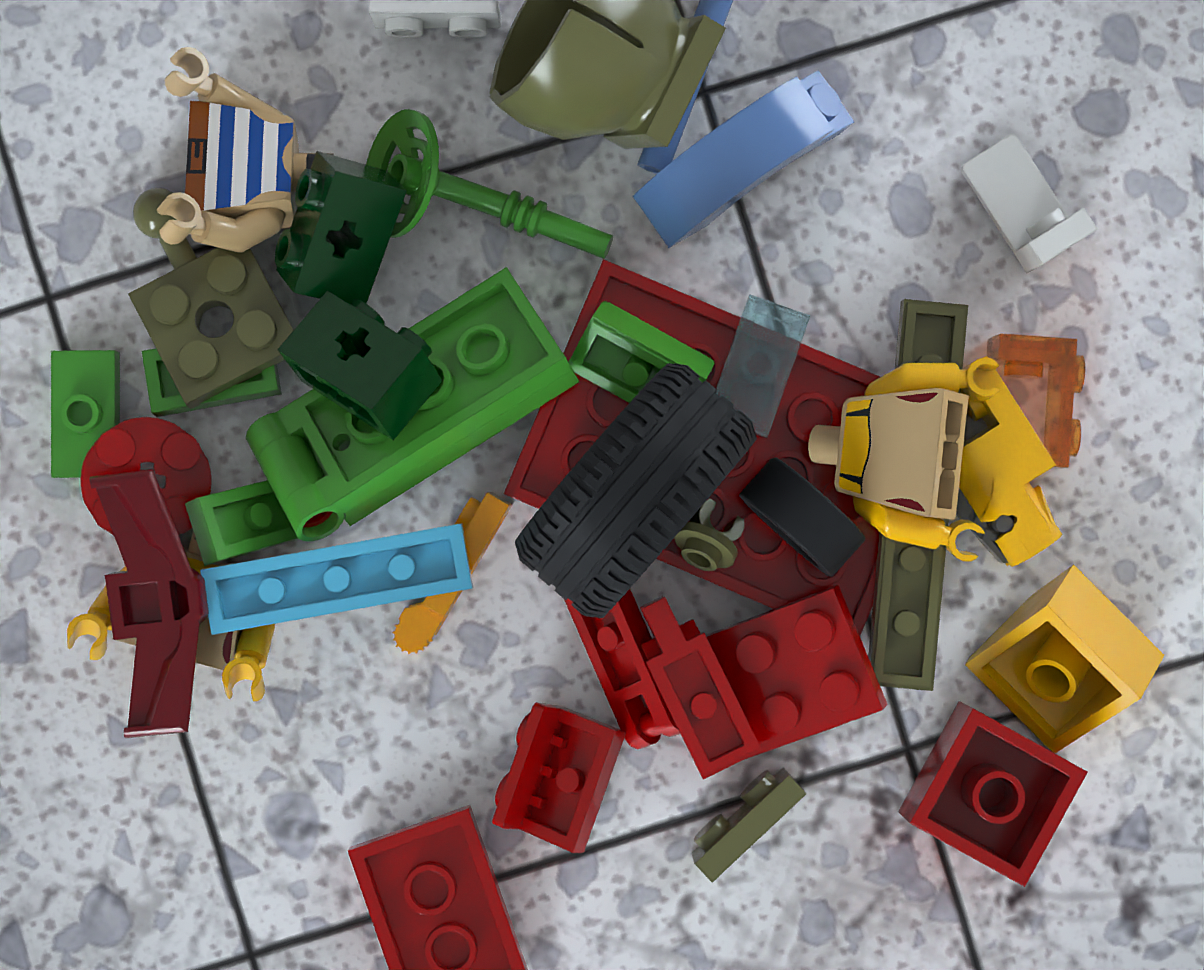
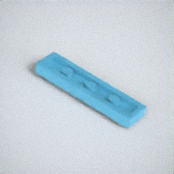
(337, 579)

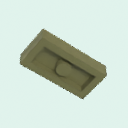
(727, 839)

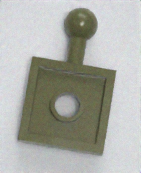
(177, 301)

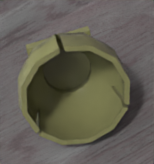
(603, 68)

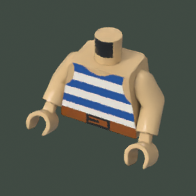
(238, 163)

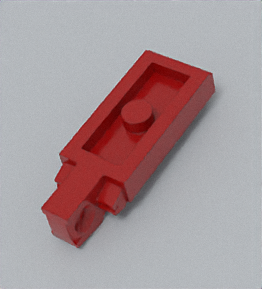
(696, 691)

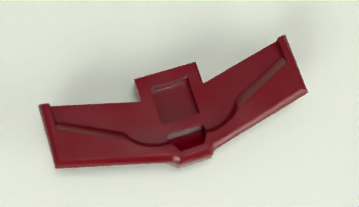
(153, 601)

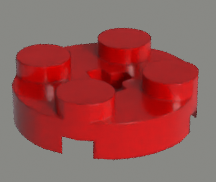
(152, 441)

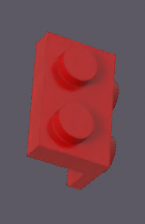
(558, 776)

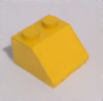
(1066, 660)

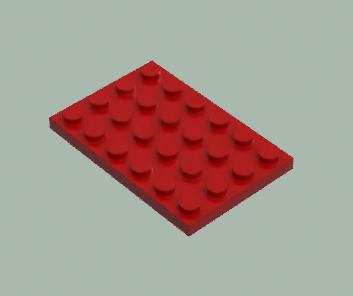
(814, 395)

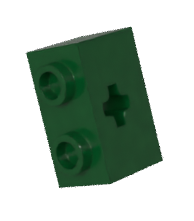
(339, 228)
(362, 363)

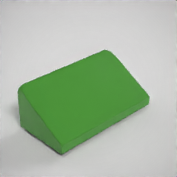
(627, 352)

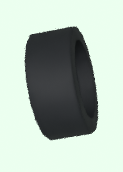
(802, 516)

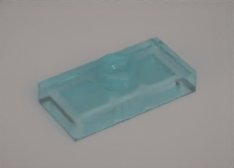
(761, 360)

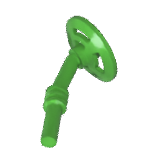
(424, 180)

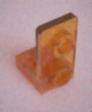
(1025, 358)

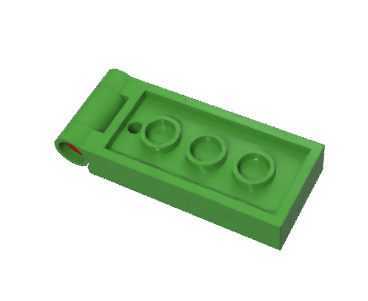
(493, 370)

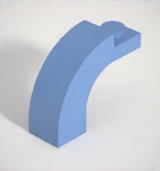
(741, 156)

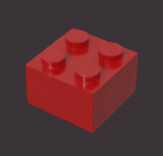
(992, 793)

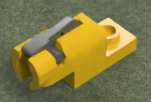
(997, 477)

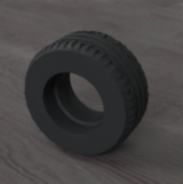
(635, 489)

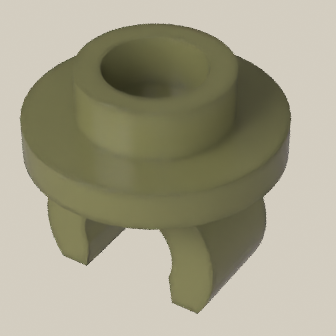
(704, 545)

